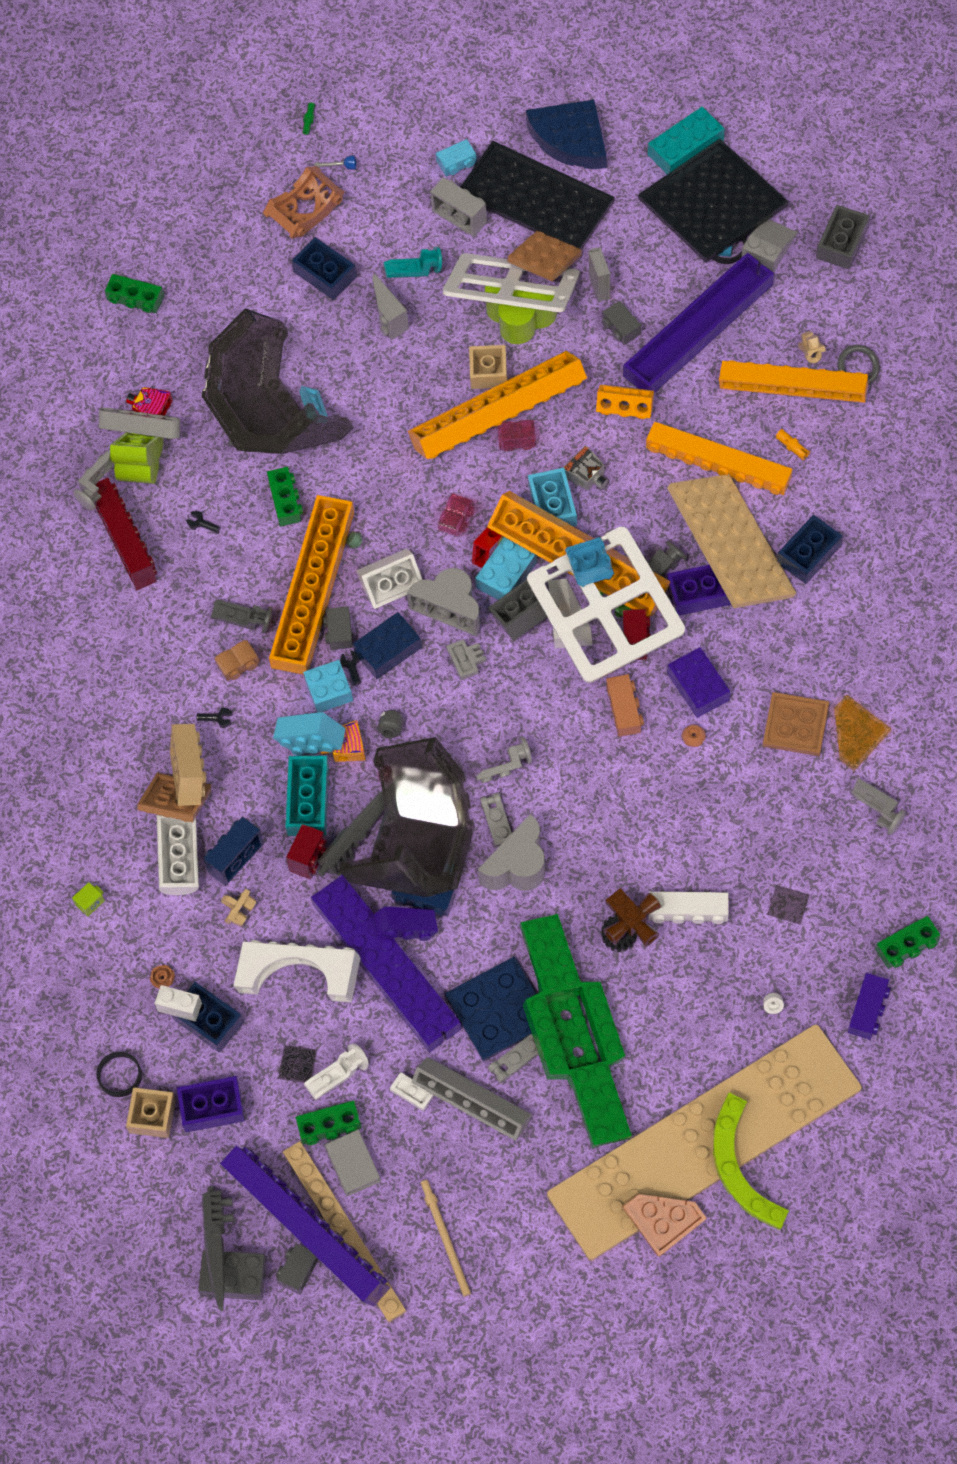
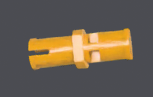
(792, 444)

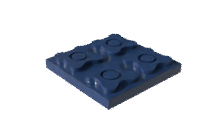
(493, 1008)

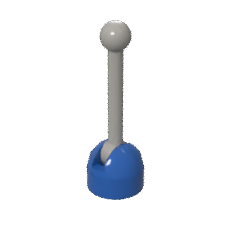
(349, 162)

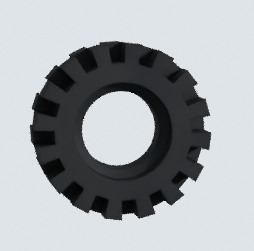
(623, 943)

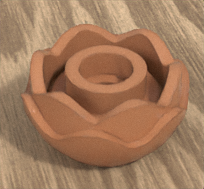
(693, 741)
(158, 972)

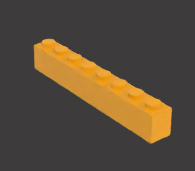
(793, 381)
(718, 458)

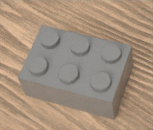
(458, 206)

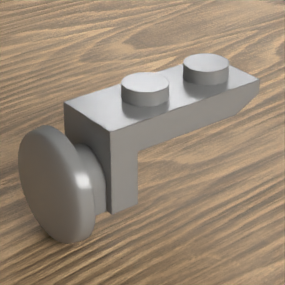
(87, 483)
(515, 754)
(880, 802)

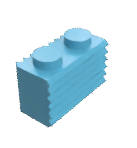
(456, 157)

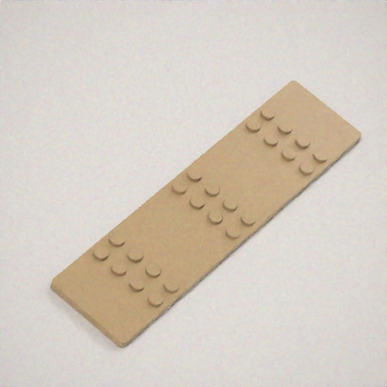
(676, 1154)

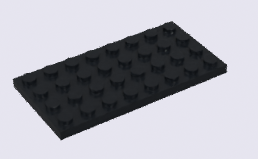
(537, 195)

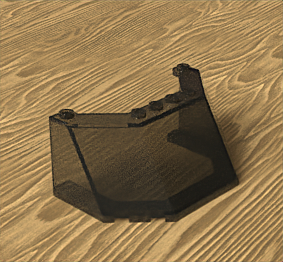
(251, 398)
(423, 823)

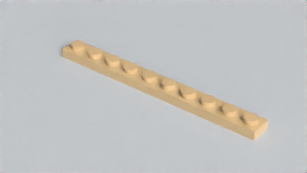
(338, 1220)

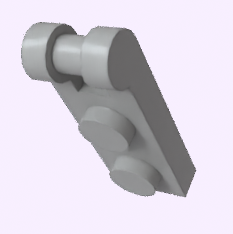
(496, 819)
(514, 1059)

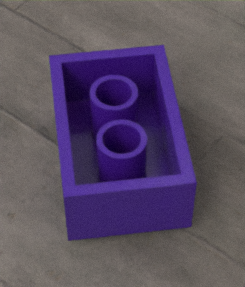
(696, 590)
(698, 682)
(210, 1104)

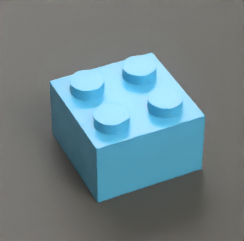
(328, 686)

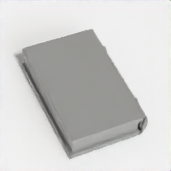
(599, 274)
(352, 1163)

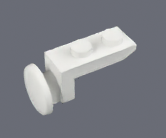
(337, 1072)

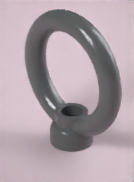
(860, 348)

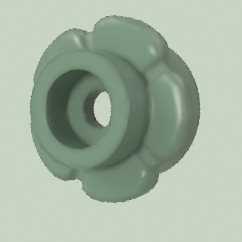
(354, 540)

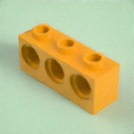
(630, 395)

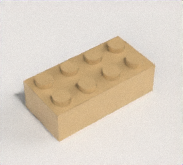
(187, 764)

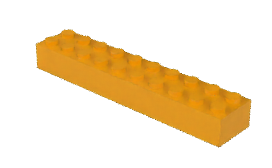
(497, 405)
(550, 537)
(311, 585)

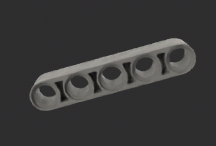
(139, 423)

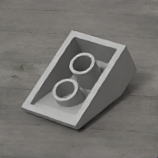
(769, 243)
(391, 312)

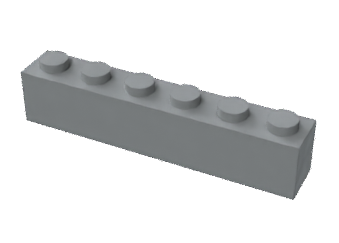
(471, 1098)

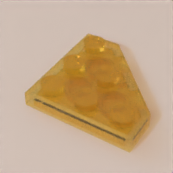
(857, 732)

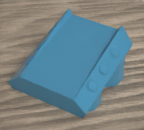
(589, 562)

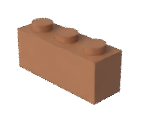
(624, 705)

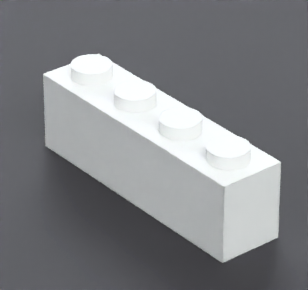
(691, 907)

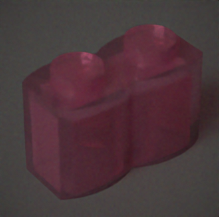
(516, 435)
(455, 515)

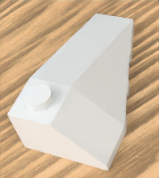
(568, 605)

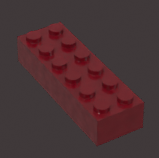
(125, 535)

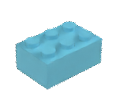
(552, 493)
(505, 569)
(309, 733)

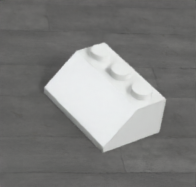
(389, 578)

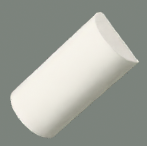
(177, 856)

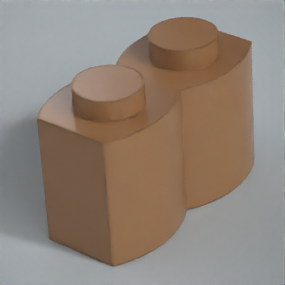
(237, 660)

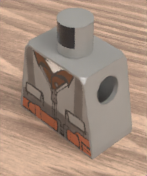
(586, 470)

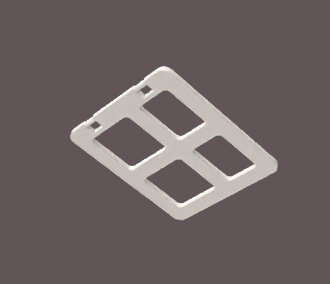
(508, 285)
(601, 608)

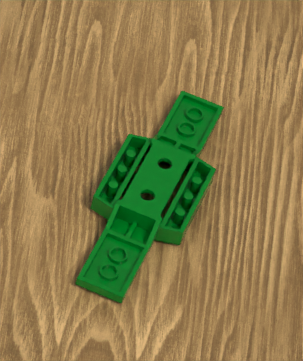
(557, 1037)

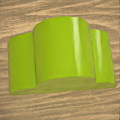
(519, 323)
(136, 457)

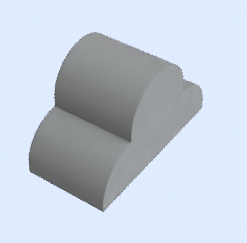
(447, 600)
(516, 861)

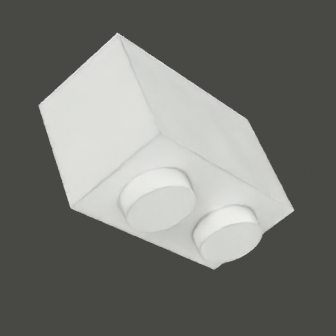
(178, 1003)

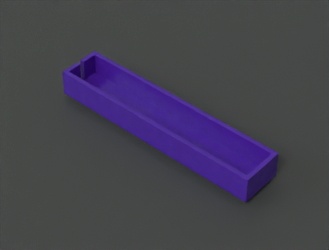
(698, 324)
(386, 964)
(305, 1226)

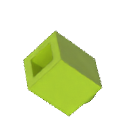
(88, 899)

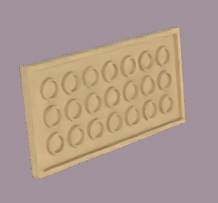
(731, 541)

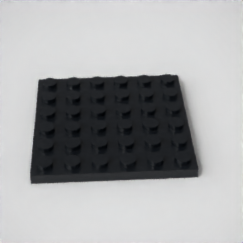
(713, 200)

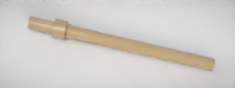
(431, 1201)

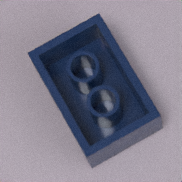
(324, 268)
(809, 549)
(387, 645)
(233, 850)
(215, 1020)

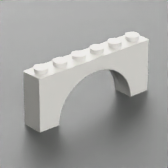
(262, 959)

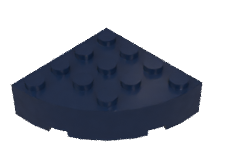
(569, 133)

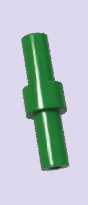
(308, 118)

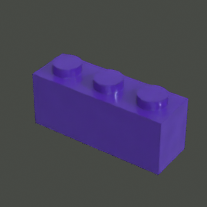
(406, 923)
(869, 1006)

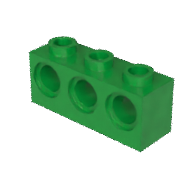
(142, 291)
(283, 488)
(910, 933)
(320, 1117)

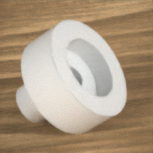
(773, 1003)

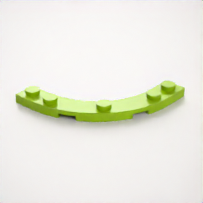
(730, 1172)

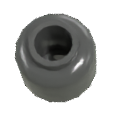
(390, 724)

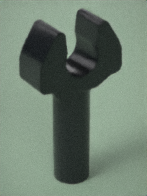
(200, 522)
(351, 665)
(216, 717)

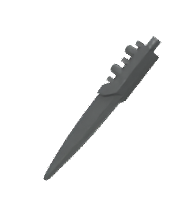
(347, 839)
(213, 1228)

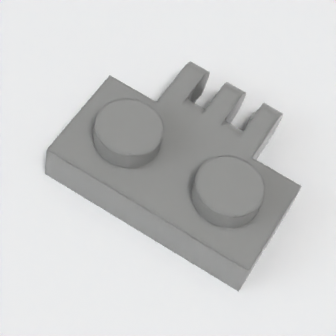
(465, 658)

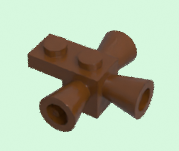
(631, 917)

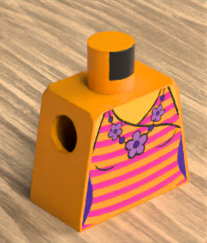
(352, 745)

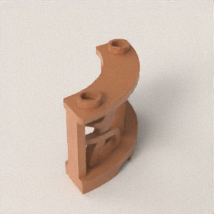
(279, 206)

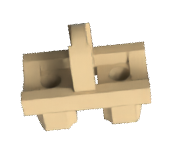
(809, 345)
(245, 901)

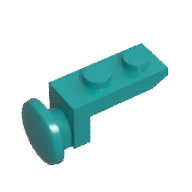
(415, 266)

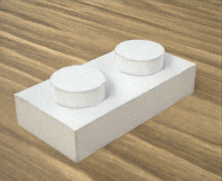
(410, 1092)

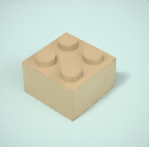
(487, 366)
(151, 1112)

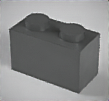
(621, 323)
(339, 628)
(297, 1268)

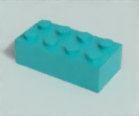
(685, 140)
(307, 793)

